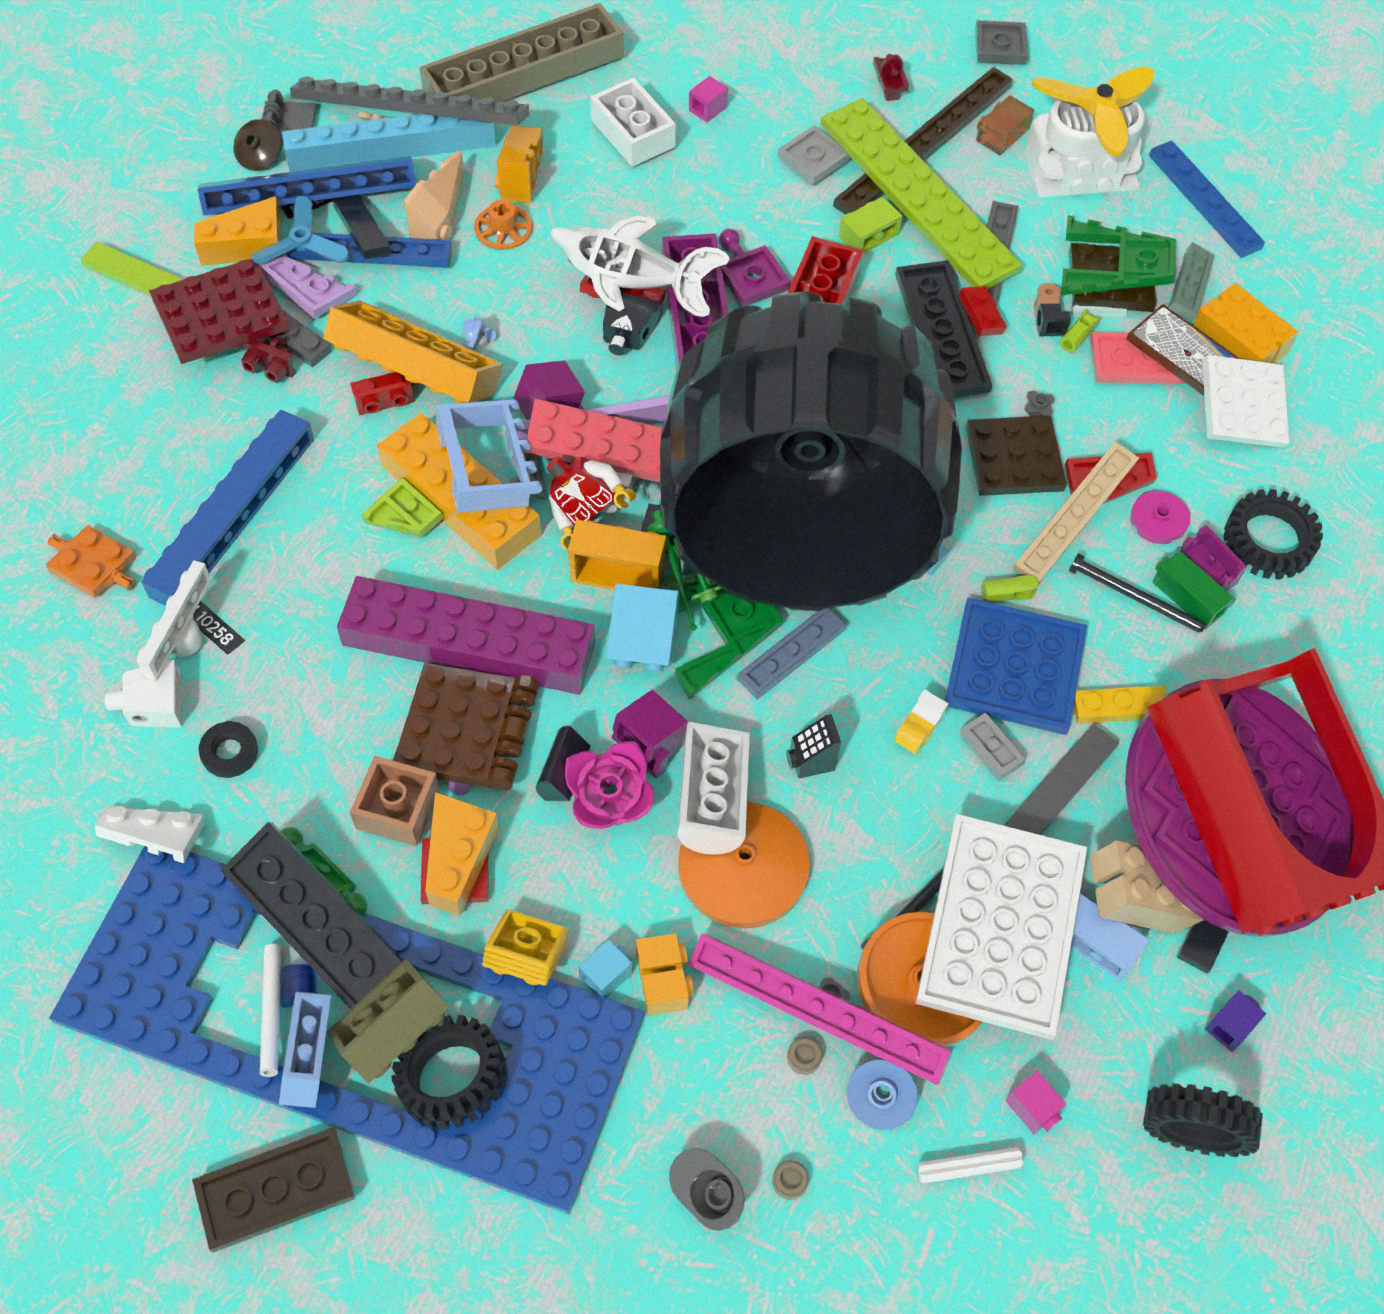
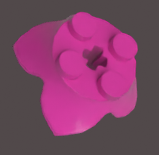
(620, 765)

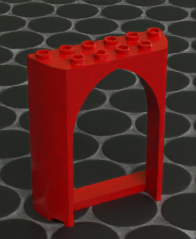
(1252, 857)

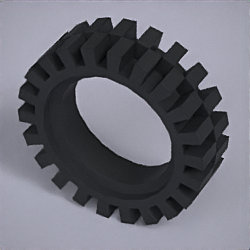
(1280, 563)
(475, 1095)
(1203, 1120)

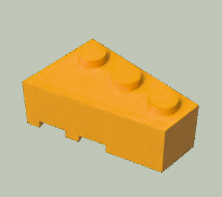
(519, 164)
(238, 233)
(457, 851)

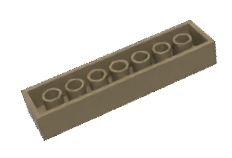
(529, 57)

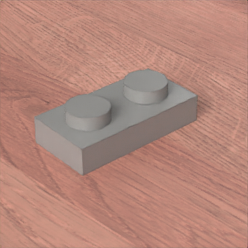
(992, 746)

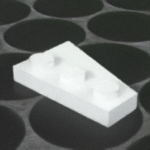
(156, 829)

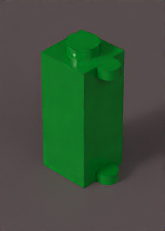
(1192, 588)

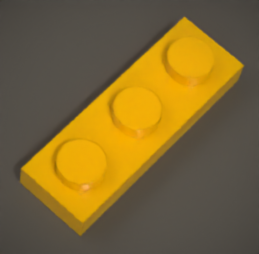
(1115, 703)

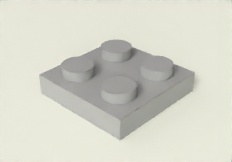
(813, 154)

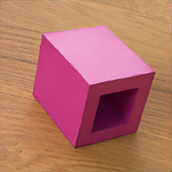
(708, 99)
(1036, 1103)

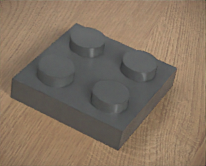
(1001, 42)

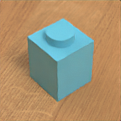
(606, 969)

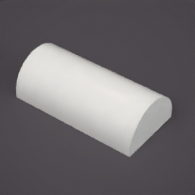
(713, 789)

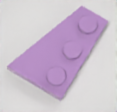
(306, 288)

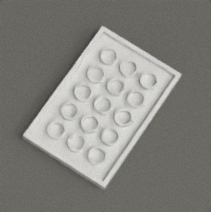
(1003, 927)

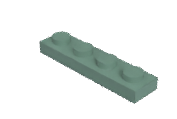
(1191, 282)

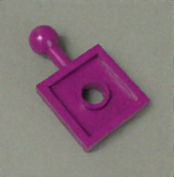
(757, 261)

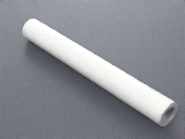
(270, 1011)

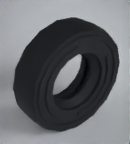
(228, 731)

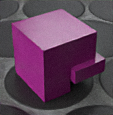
(550, 383)
(653, 727)

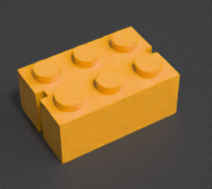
(1245, 326)
(616, 555)

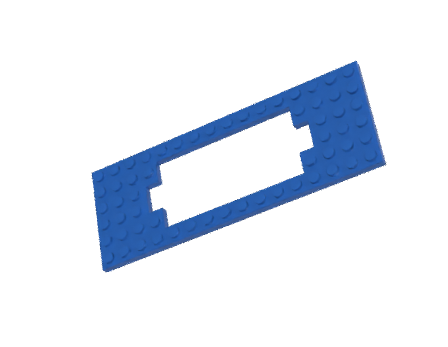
(561, 1038)

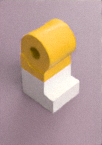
(921, 722)

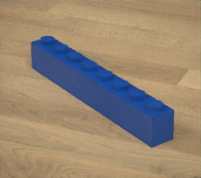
(312, 183)
(231, 504)

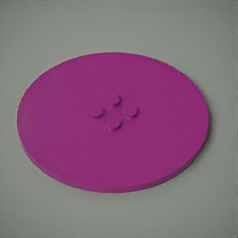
(1293, 783)

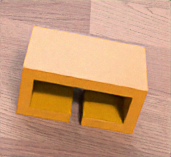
(662, 974)

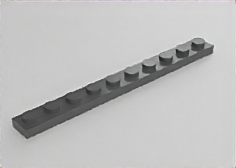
(410, 101)

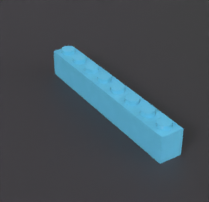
(384, 139)

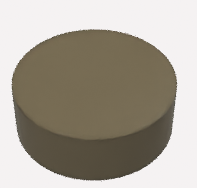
(804, 1055)
(790, 1180)

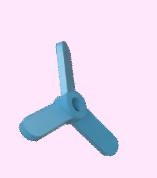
(302, 238)

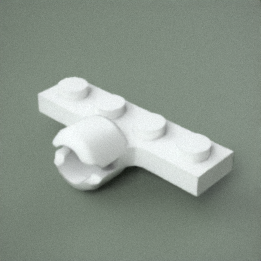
(176, 627)

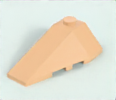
(433, 202)

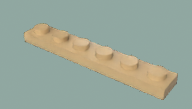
(1076, 512)

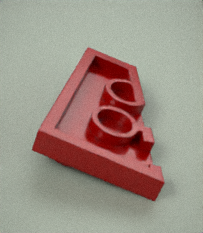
(1139, 476)

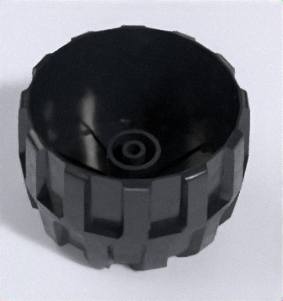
(810, 454)

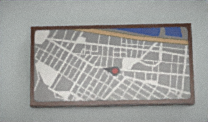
(1176, 345)

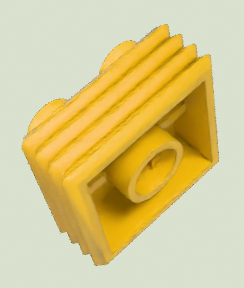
(525, 947)

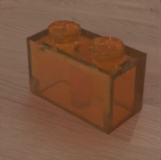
(1004, 125)

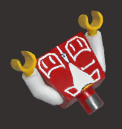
(583, 491)

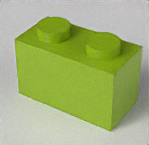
(870, 225)

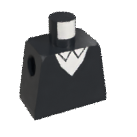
(631, 325)

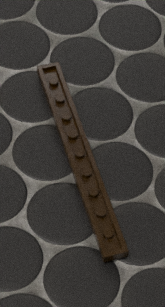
(933, 133)

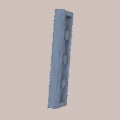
(791, 652)

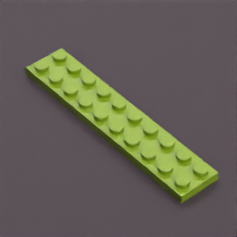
(921, 195)

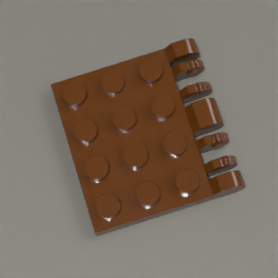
(464, 722)

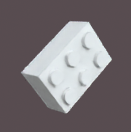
(633, 122)

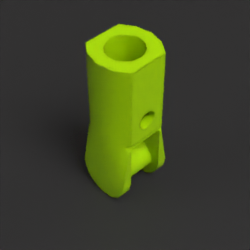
(1079, 331)
(1009, 588)

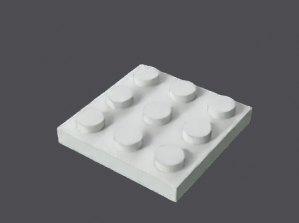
(1245, 401)

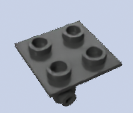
(288, 115)

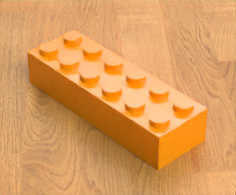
(412, 352)
(417, 457)

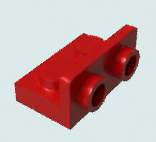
(381, 393)

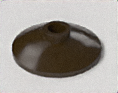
(263, 151)

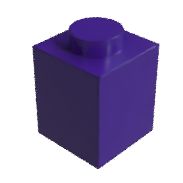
(1235, 1020)

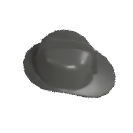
(707, 1188)

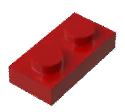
(982, 311)

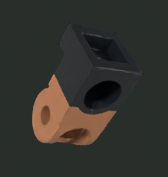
(1048, 312)

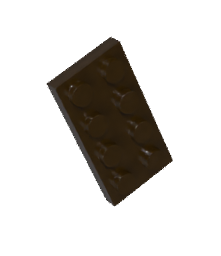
(273, 1189)

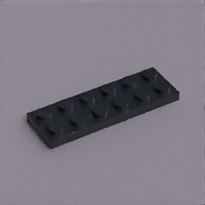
(940, 316)
(311, 915)

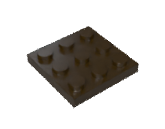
(1106, 259)
(1015, 455)

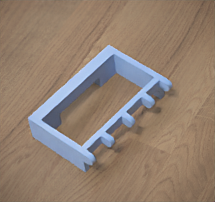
(480, 415)

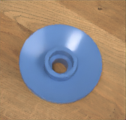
(880, 1110)

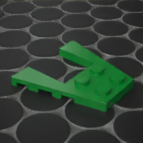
(1142, 259)
(740, 626)

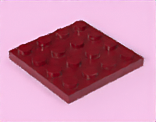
(218, 310)

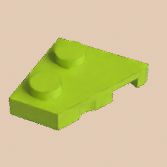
(403, 510)

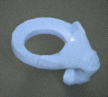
(473, 327)

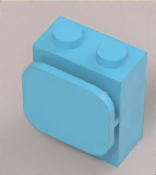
(643, 626)

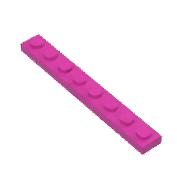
(821, 1008)

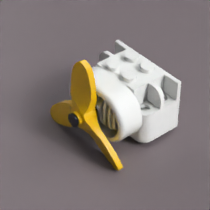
(1089, 136)

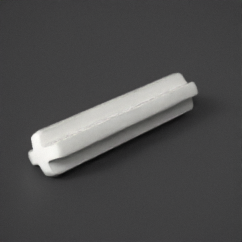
(970, 1165)

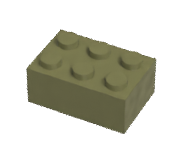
(387, 1021)

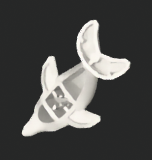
(619, 259)

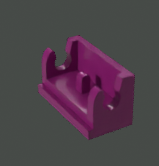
(1214, 558)

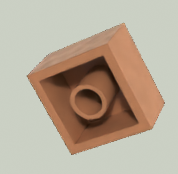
(395, 800)

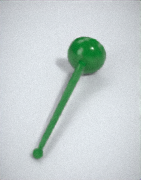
(658, 527)

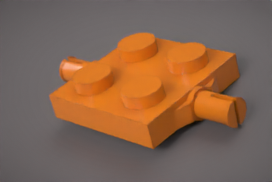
(91, 561)

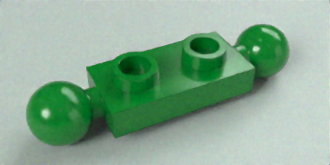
(327, 869)

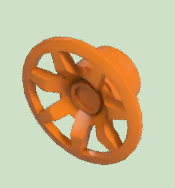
(502, 221)

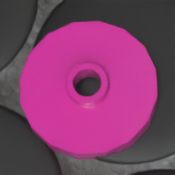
(1160, 528)

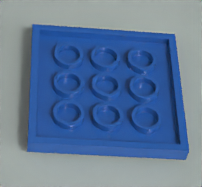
(1016, 666)

